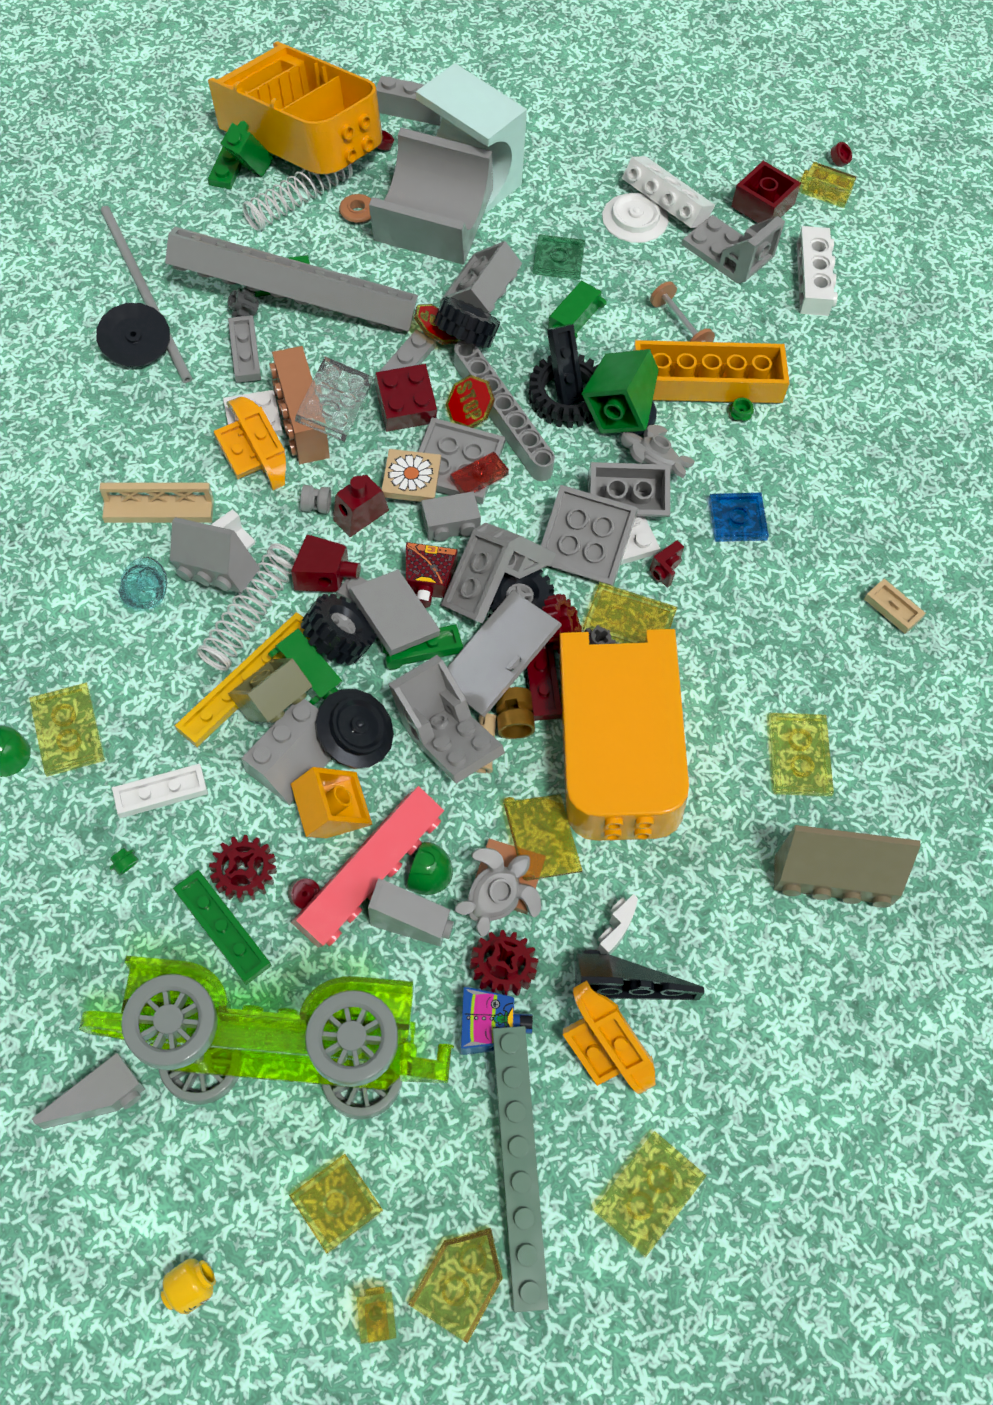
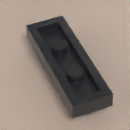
(565, 364)

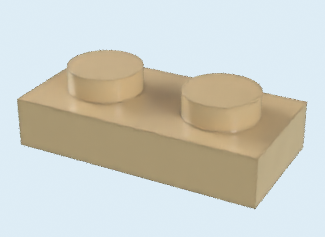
(894, 606)

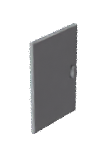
(509, 635)

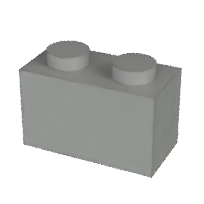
(450, 516)

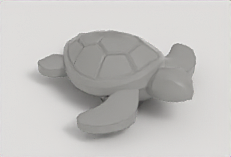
(656, 450)
(498, 890)

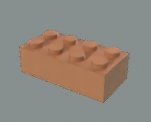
(291, 386)

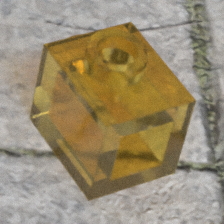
(376, 1316)

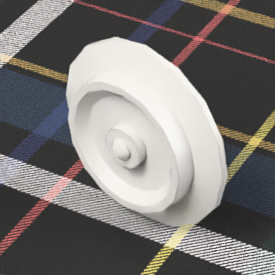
(634, 218)

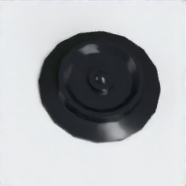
(133, 334)
(354, 728)

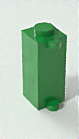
(246, 149)
(577, 307)
(312, 664)

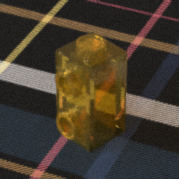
(828, 184)

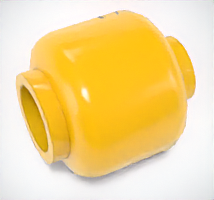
(188, 1286)

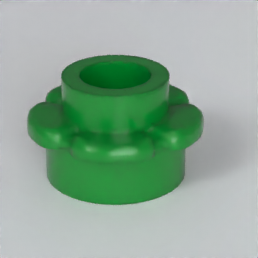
(744, 405)
(123, 861)

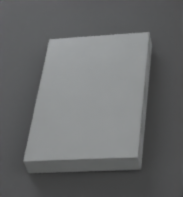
(394, 612)

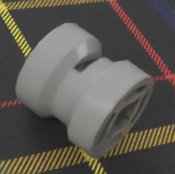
(315, 499)

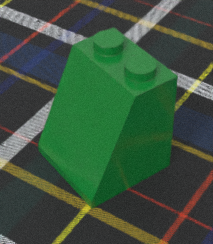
(622, 391)

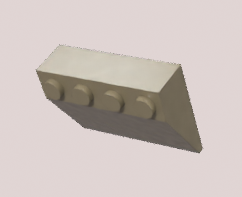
(844, 865)

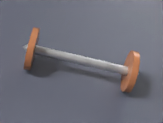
(664, 294)

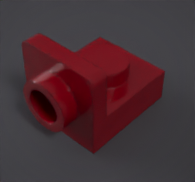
(665, 562)

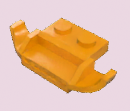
(252, 443)
(607, 1042)

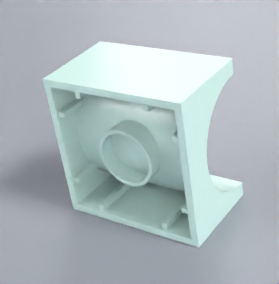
(480, 118)

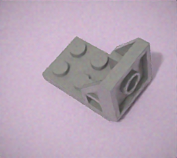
(732, 252)
(484, 566)
(441, 721)

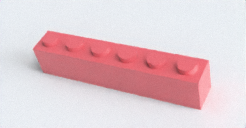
(374, 859)

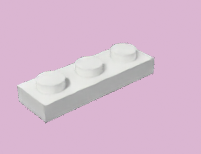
(159, 790)

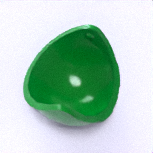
(13, 751)
(430, 870)

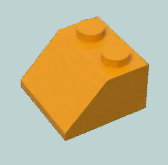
(330, 802)

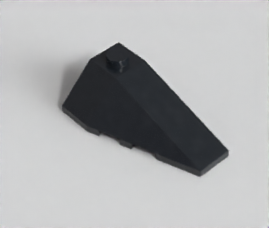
(628, 980)

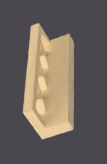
(158, 505)

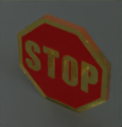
(424, 317)
(470, 401)

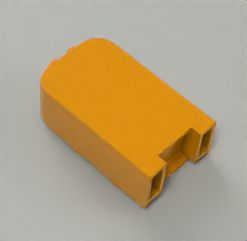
(301, 108)
(623, 737)

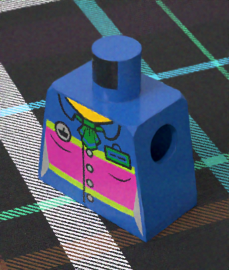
(485, 1012)

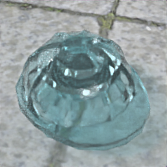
(143, 584)

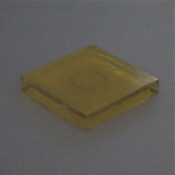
(336, 1203)

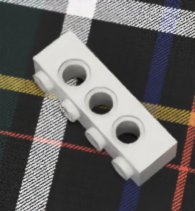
(668, 191)
(816, 271)

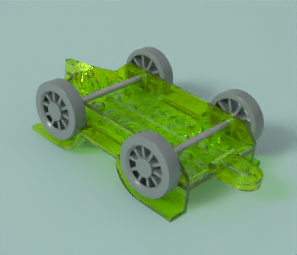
(344, 1037)

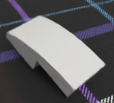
(620, 920)

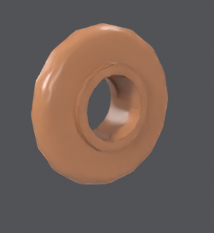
(355, 201)

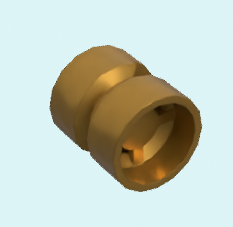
(515, 713)

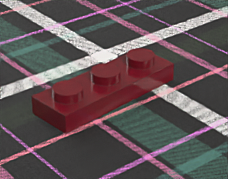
(544, 685)

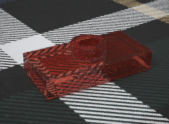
(479, 474)

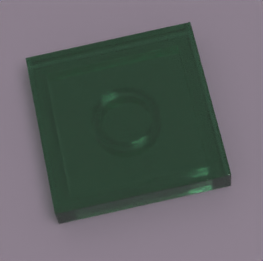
(559, 257)

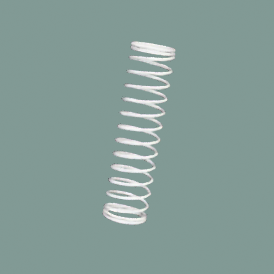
(261, 216)
(213, 652)

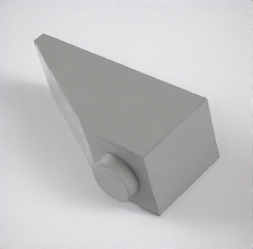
(99, 1093)

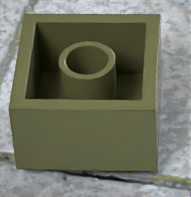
(271, 690)

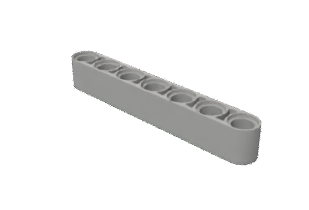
(507, 414)

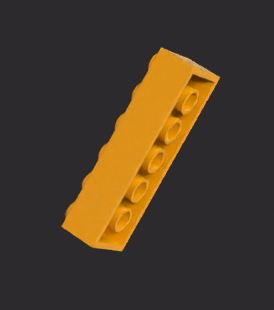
(718, 371)

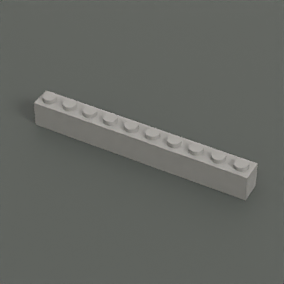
(290, 279)

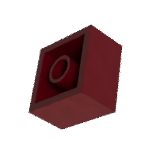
(765, 193)
(405, 397)

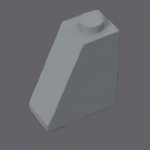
(409, 914)

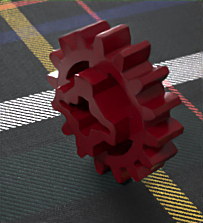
(562, 611)
(234, 876)
(502, 966)

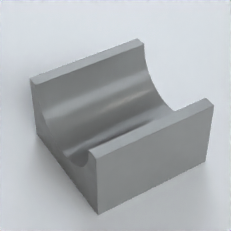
(434, 197)

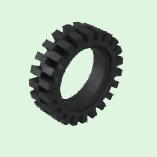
(552, 410)

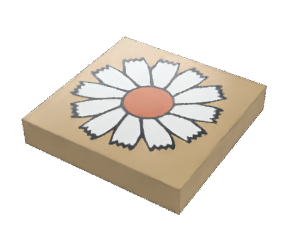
(411, 475)

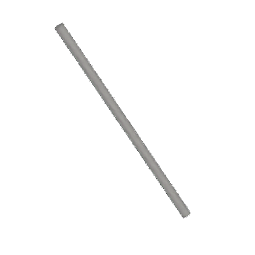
(143, 288)

